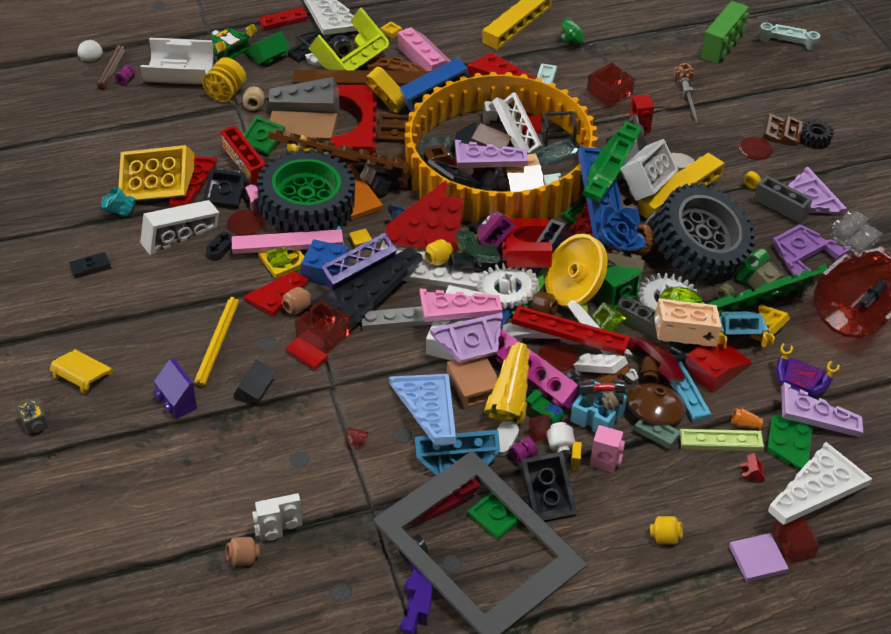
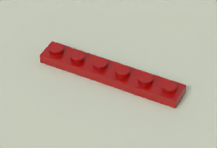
(570, 330)

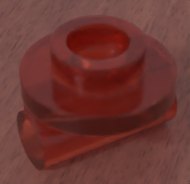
(356, 437)

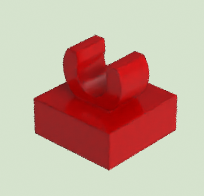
(754, 468)

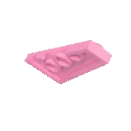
(445, 306)

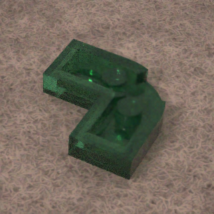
(483, 253)

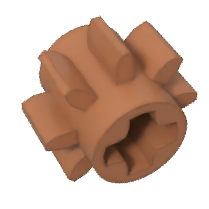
(684, 71)

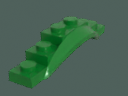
(610, 160)

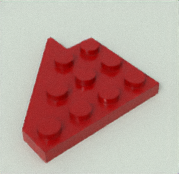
(428, 220)

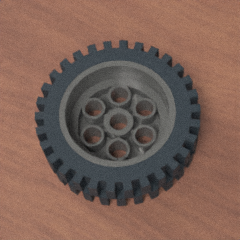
(703, 232)

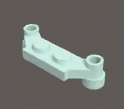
(789, 34)

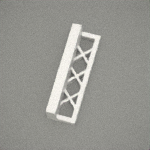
(508, 119)

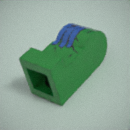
(539, 406)

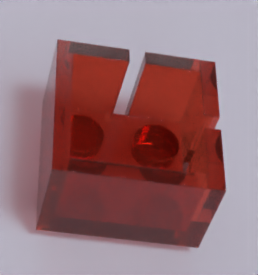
(606, 84)
(323, 331)

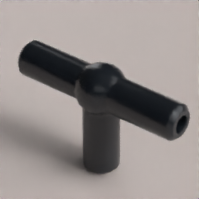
(680, 354)

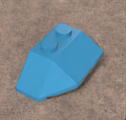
(438, 457)

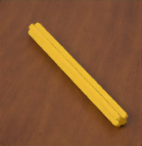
(216, 342)

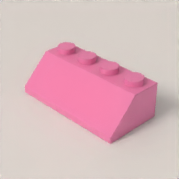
(420, 49)

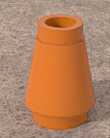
(746, 419)

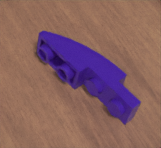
(419, 602)

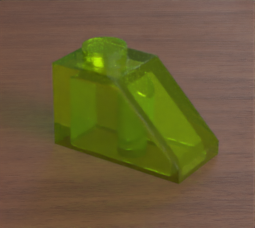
(608, 317)

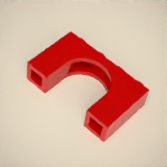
(521, 244)

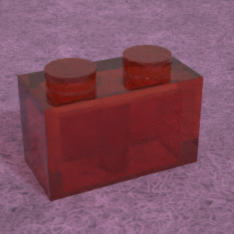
(796, 539)

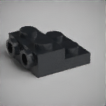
(225, 187)

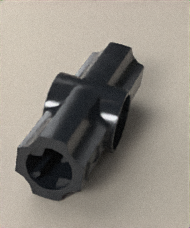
(466, 261)

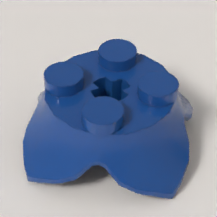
(619, 229)

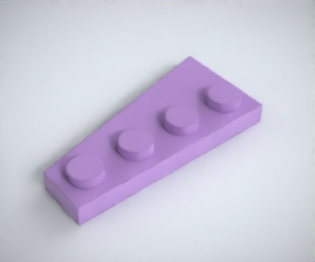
(476, 156)
(807, 410)

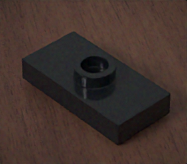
(90, 265)

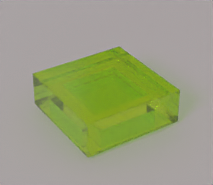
(278, 257)

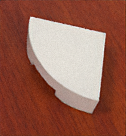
(311, 59)

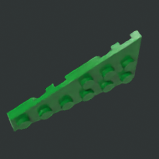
(781, 287)

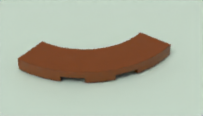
(392, 64)

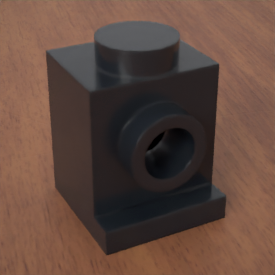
(494, 179)

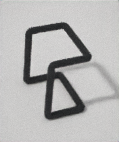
(545, 137)

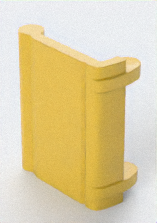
(79, 369)

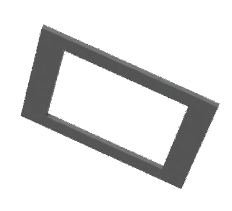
(522, 599)

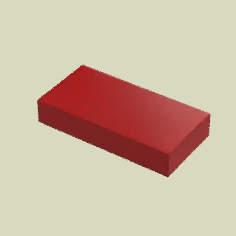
(307, 353)

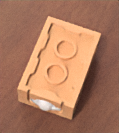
(687, 322)

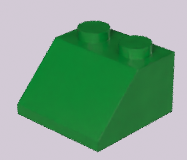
(268, 48)
(619, 283)

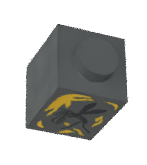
(31, 417)

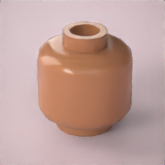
(296, 300)
(242, 551)

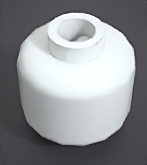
(560, 437)

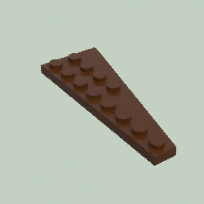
(344, 151)

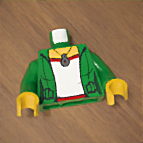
(231, 42)

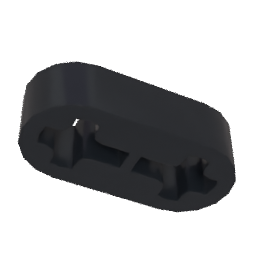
(218, 245)

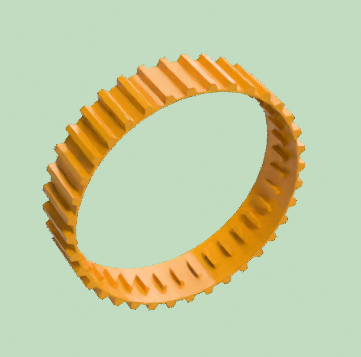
(470, 96)

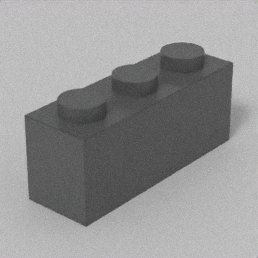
(783, 199)

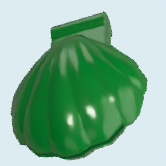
(572, 32)

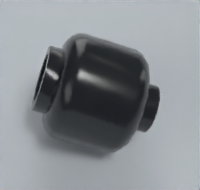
(342, 46)

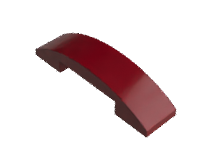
(668, 367)
(449, 502)

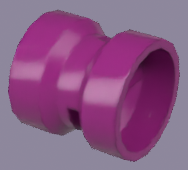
(523, 450)

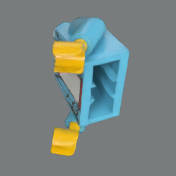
(744, 324)

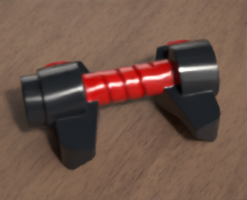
(589, 389)

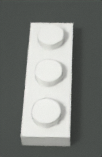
(600, 363)

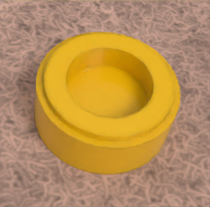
(752, 179)

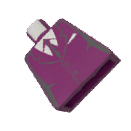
(495, 229)

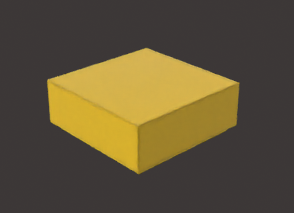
(391, 30)
(359, 237)
(576, 456)

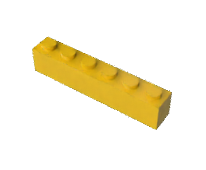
(513, 22)
(703, 170)

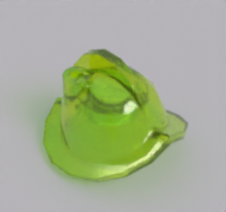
(681, 294)

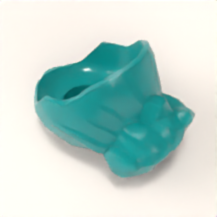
(118, 202)

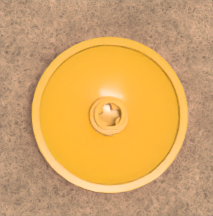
(576, 269)

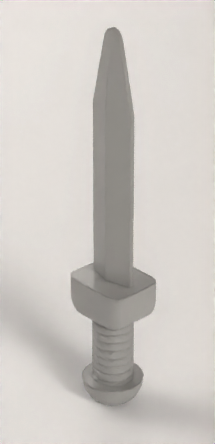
(688, 94)

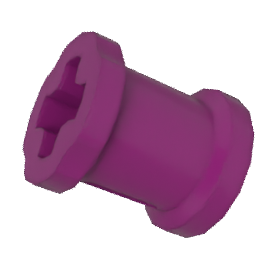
(126, 68)

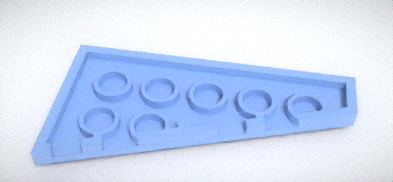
(430, 404)

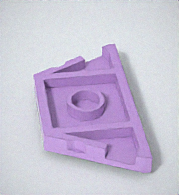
(823, 199)
(470, 338)

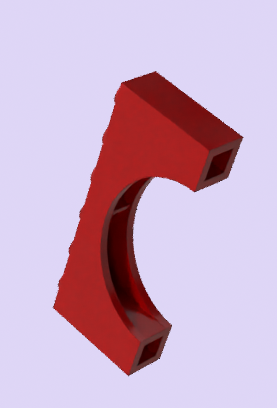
(361, 102)

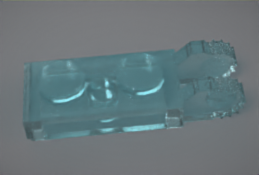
(555, 152)

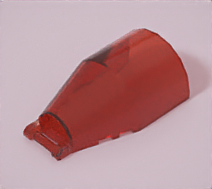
(844, 286)

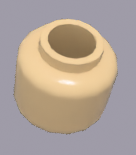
(253, 98)

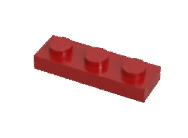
(283, 19)

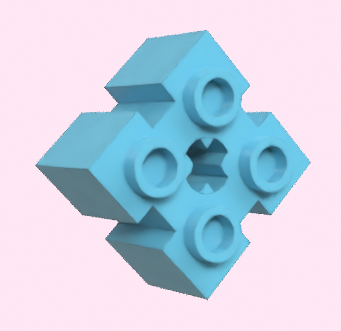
(596, 413)

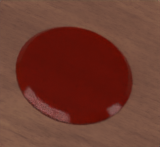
(755, 148)
(245, 222)
(559, 355)

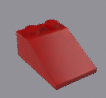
(715, 366)

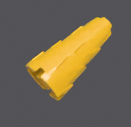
(510, 389)

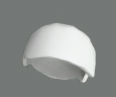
(89, 51)

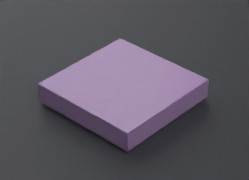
(758, 557)

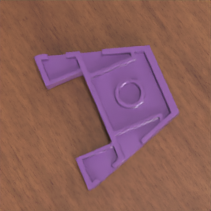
(803, 243)

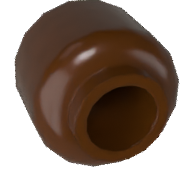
(544, 303)

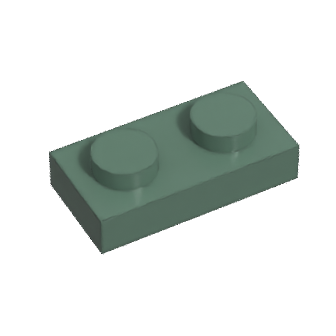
(661, 434)

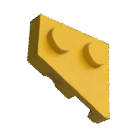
(773, 318)

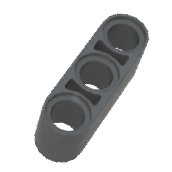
(638, 316)

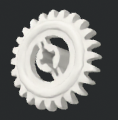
(507, 280)
(651, 287)

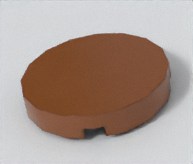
(606, 378)

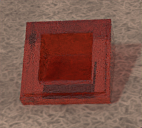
(538, 428)

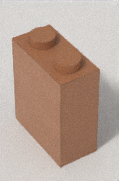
(472, 380)

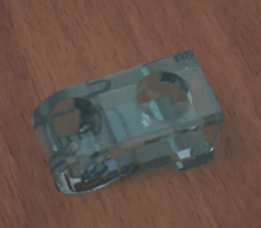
(431, 141)

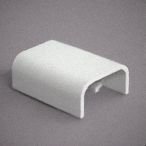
(178, 61)

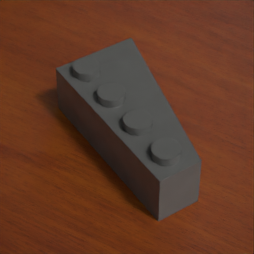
(309, 96)

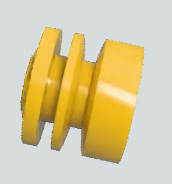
(224, 79)

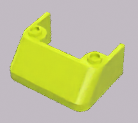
(369, 42)

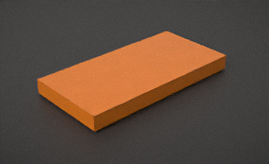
(365, 200)

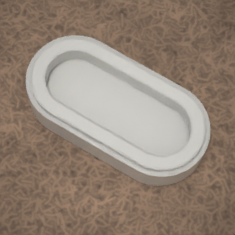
(508, 434)

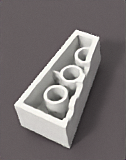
(177, 223)

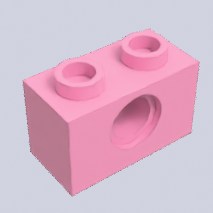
(607, 449)

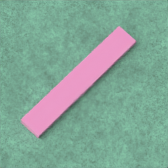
(290, 241)

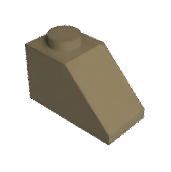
(764, 275)

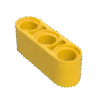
(386, 89)

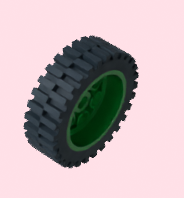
(306, 192)

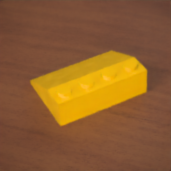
(156, 172)

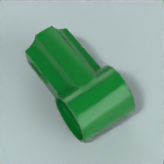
(751, 265)

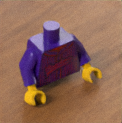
(803, 375)

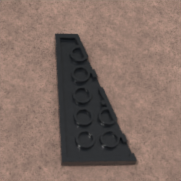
(367, 289)

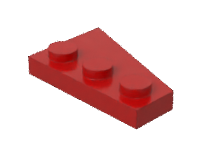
(270, 296)

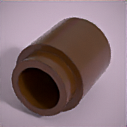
(650, 371)

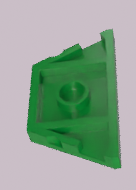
(789, 441)

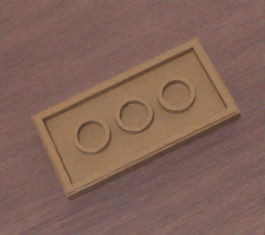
(307, 123)

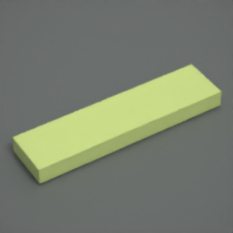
(721, 440)

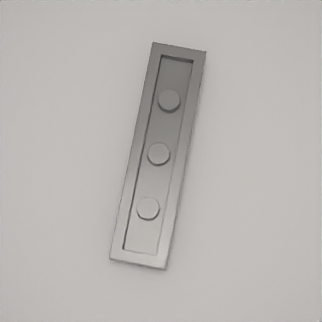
(394, 318)

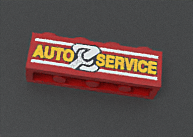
(242, 153)

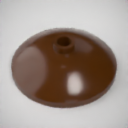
(656, 404)

